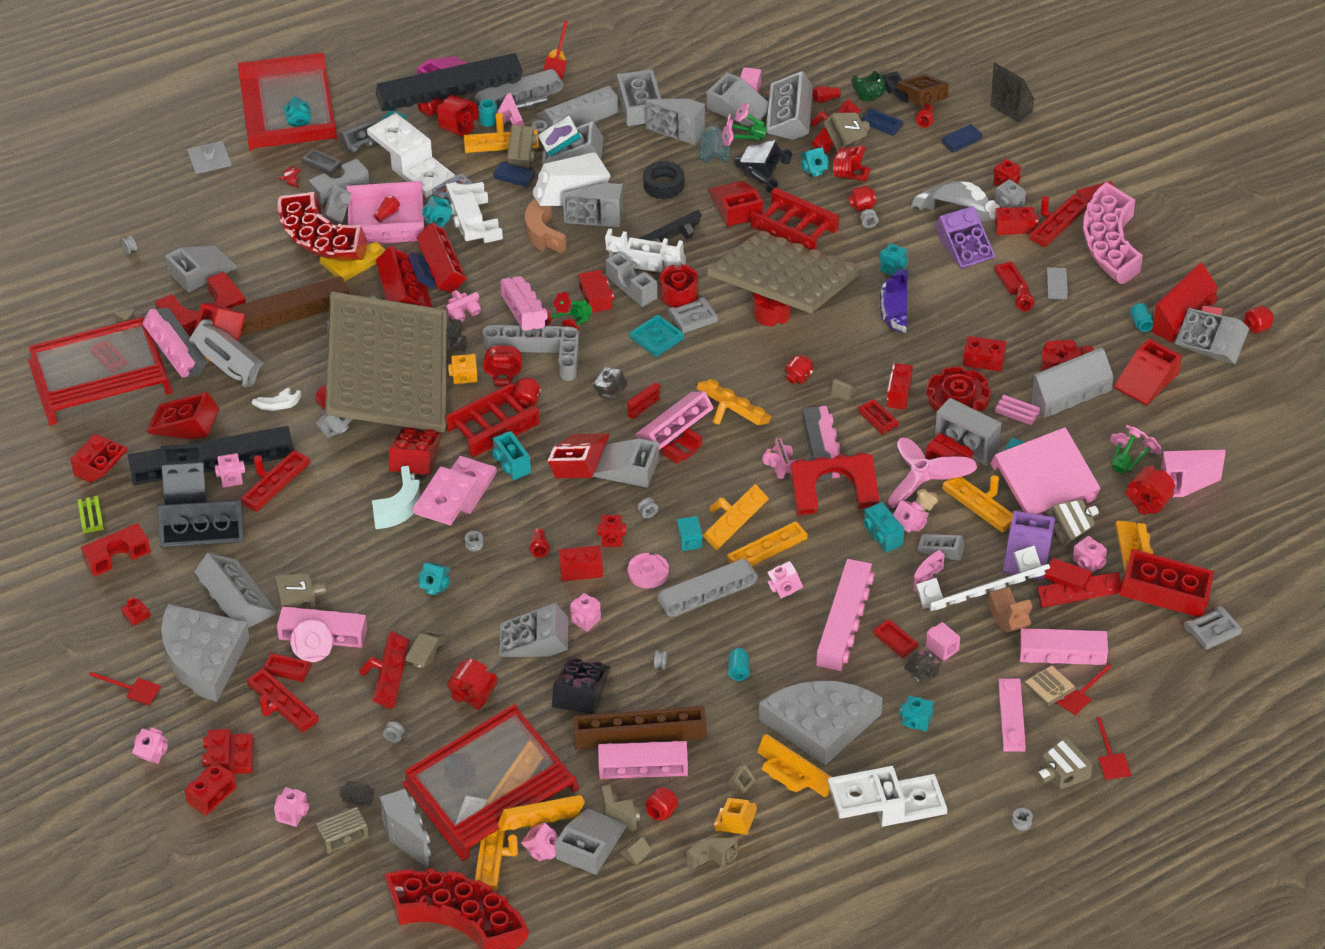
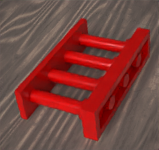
(795, 207)
(483, 441)

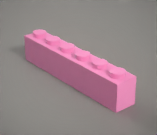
(844, 615)

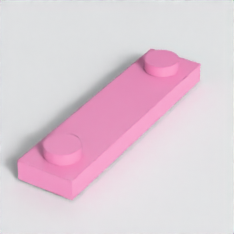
(1011, 715)

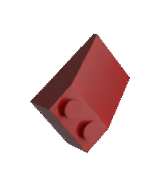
(185, 417)

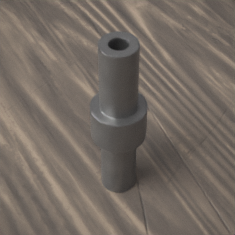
(530, 103)

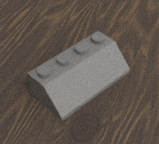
(790, 106)
(583, 109)
(1072, 383)
(234, 589)

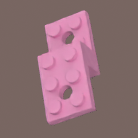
(454, 490)

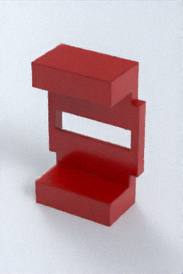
(690, 441)

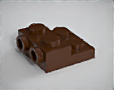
(924, 89)

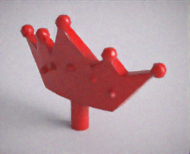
(290, 176)

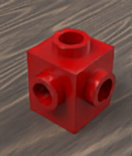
(1005, 171)
(611, 530)

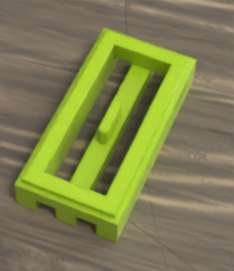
(88, 503)

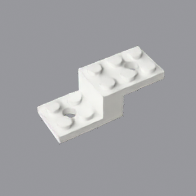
(410, 152)
(887, 796)

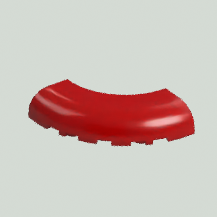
(312, 232)
(456, 903)

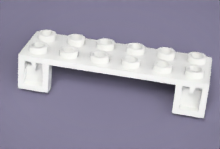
(1027, 563)

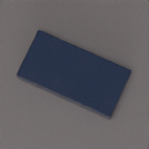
(883, 122)
(961, 138)
(514, 174)
(421, 270)

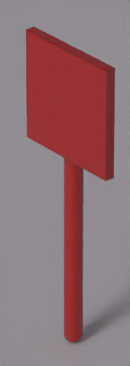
(556, 63)
(141, 691)
(1076, 700)
(1112, 765)

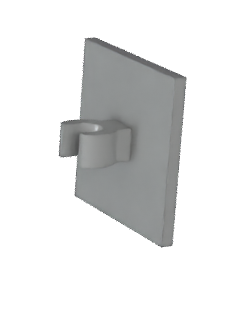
(209, 157)

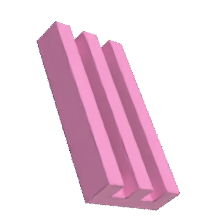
(1017, 407)

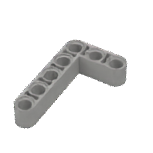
(544, 340)

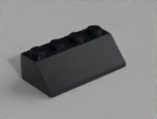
(201, 523)

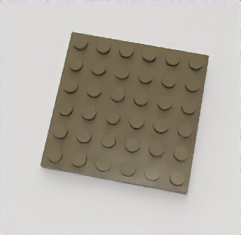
(784, 271)

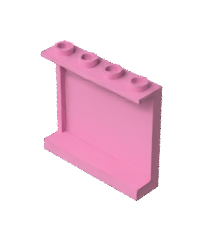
(399, 227)
(1046, 472)

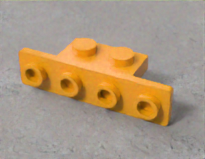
(1132, 537)
(791, 768)

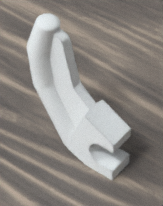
(282, 401)

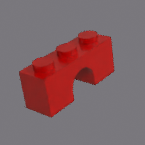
(128, 540)

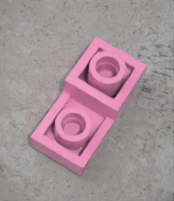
(930, 566)

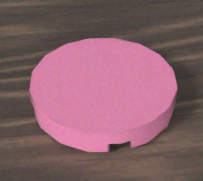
(648, 570)
(312, 640)

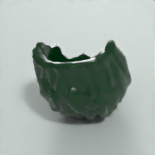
(869, 87)

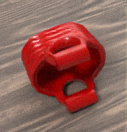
(848, 161)
(502, 361)

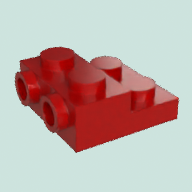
(229, 750)

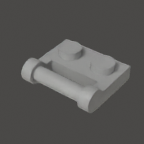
(693, 315)
(1214, 632)

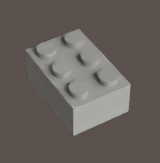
(633, 91)
(969, 429)

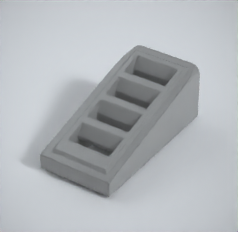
(954, 544)

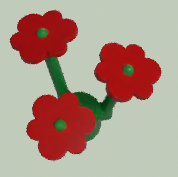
(581, 311)

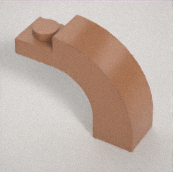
(537, 231)
(1007, 612)

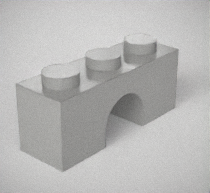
(352, 174)
(621, 272)

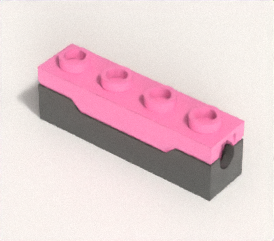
(174, 342)
(821, 435)

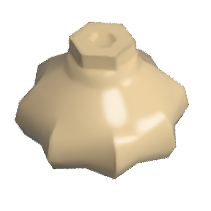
(926, 499)

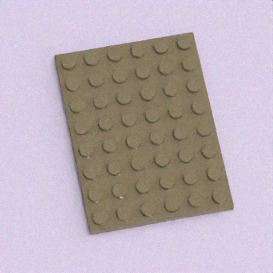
(386, 362)

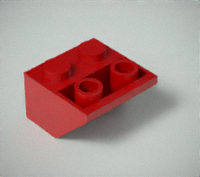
(222, 318)
(96, 457)

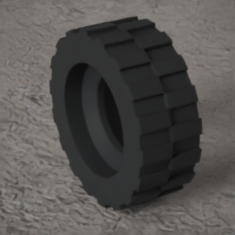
(663, 169)

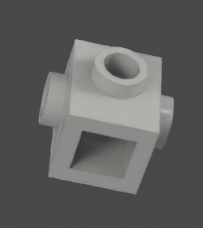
(1010, 195)
(332, 425)

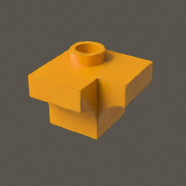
(736, 816)

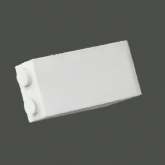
(567, 176)

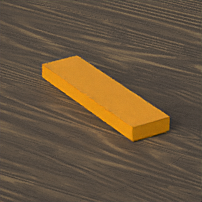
(769, 544)

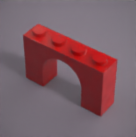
(221, 290)
(856, 468)

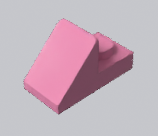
(510, 111)

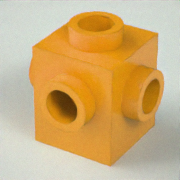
(463, 369)

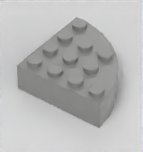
(202, 648)
(820, 715)

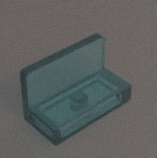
(713, 146)

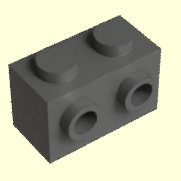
(355, 137)

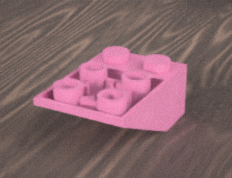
(1193, 469)

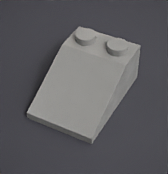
(590, 142)

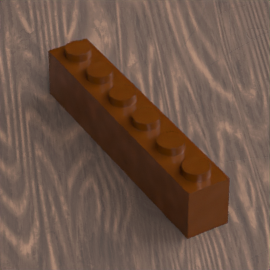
(289, 305)
(640, 727)

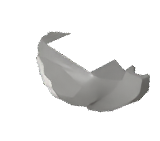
(959, 193)

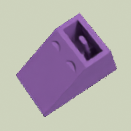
(964, 237)
(1025, 532)

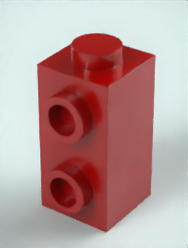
(1015, 220)

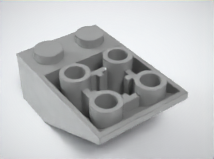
(730, 93)
(676, 118)
(594, 205)
(195, 264)
(1212, 335)
(629, 462)
(535, 633)
(405, 826)
(588, 840)

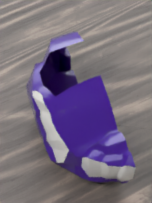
(894, 301)

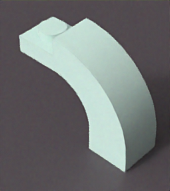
(399, 507)

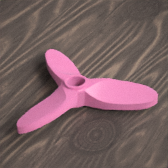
(925, 469)

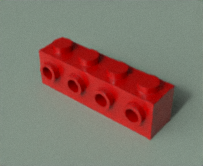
(441, 258)

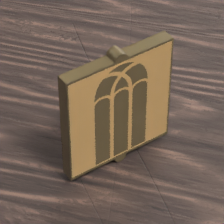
(1050, 685)

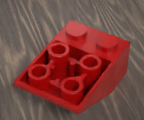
(736, 202)
(1149, 372)
(414, 450)
(577, 455)

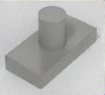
(337, 205)

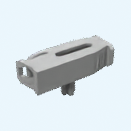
(226, 352)

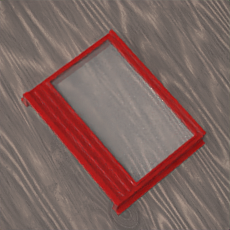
(271, 85)
(96, 366)
(482, 774)

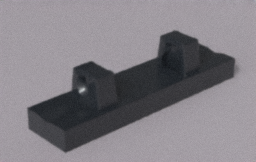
(683, 225)

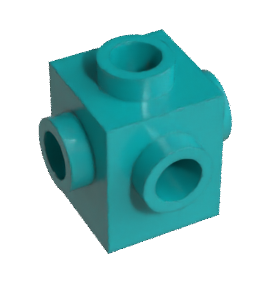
(297, 112)
(814, 162)
(437, 211)
(893, 259)
(434, 578)
(917, 713)

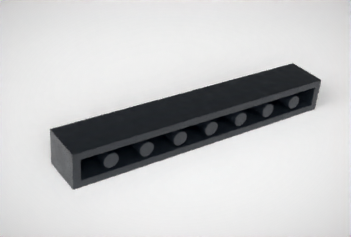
(448, 81)
(269, 444)

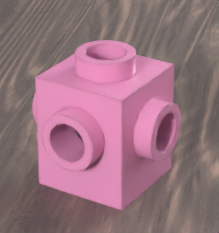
(230, 470)
(911, 515)
(1090, 554)
(784, 580)
(585, 612)
(150, 745)
(291, 806)
(541, 842)

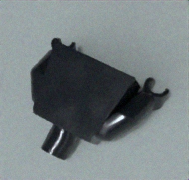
(761, 160)

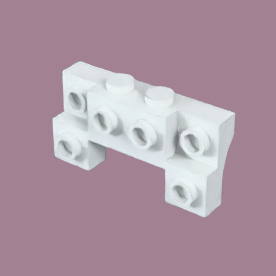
(467, 214)
(646, 254)

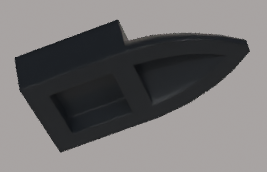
(891, 86)

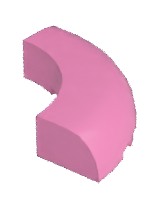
(1104, 233)

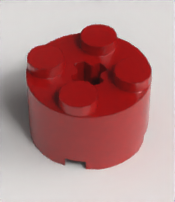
(457, 115)
(678, 285)
(769, 311)
(1058, 352)
(1150, 490)
(472, 683)

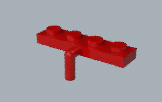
(823, 138)
(1057, 221)
(275, 480)
(1097, 587)
(389, 669)
(278, 698)

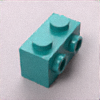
(511, 455)
(883, 527)

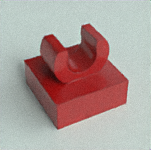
(135, 611)

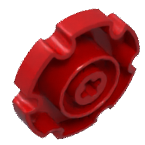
(960, 385)

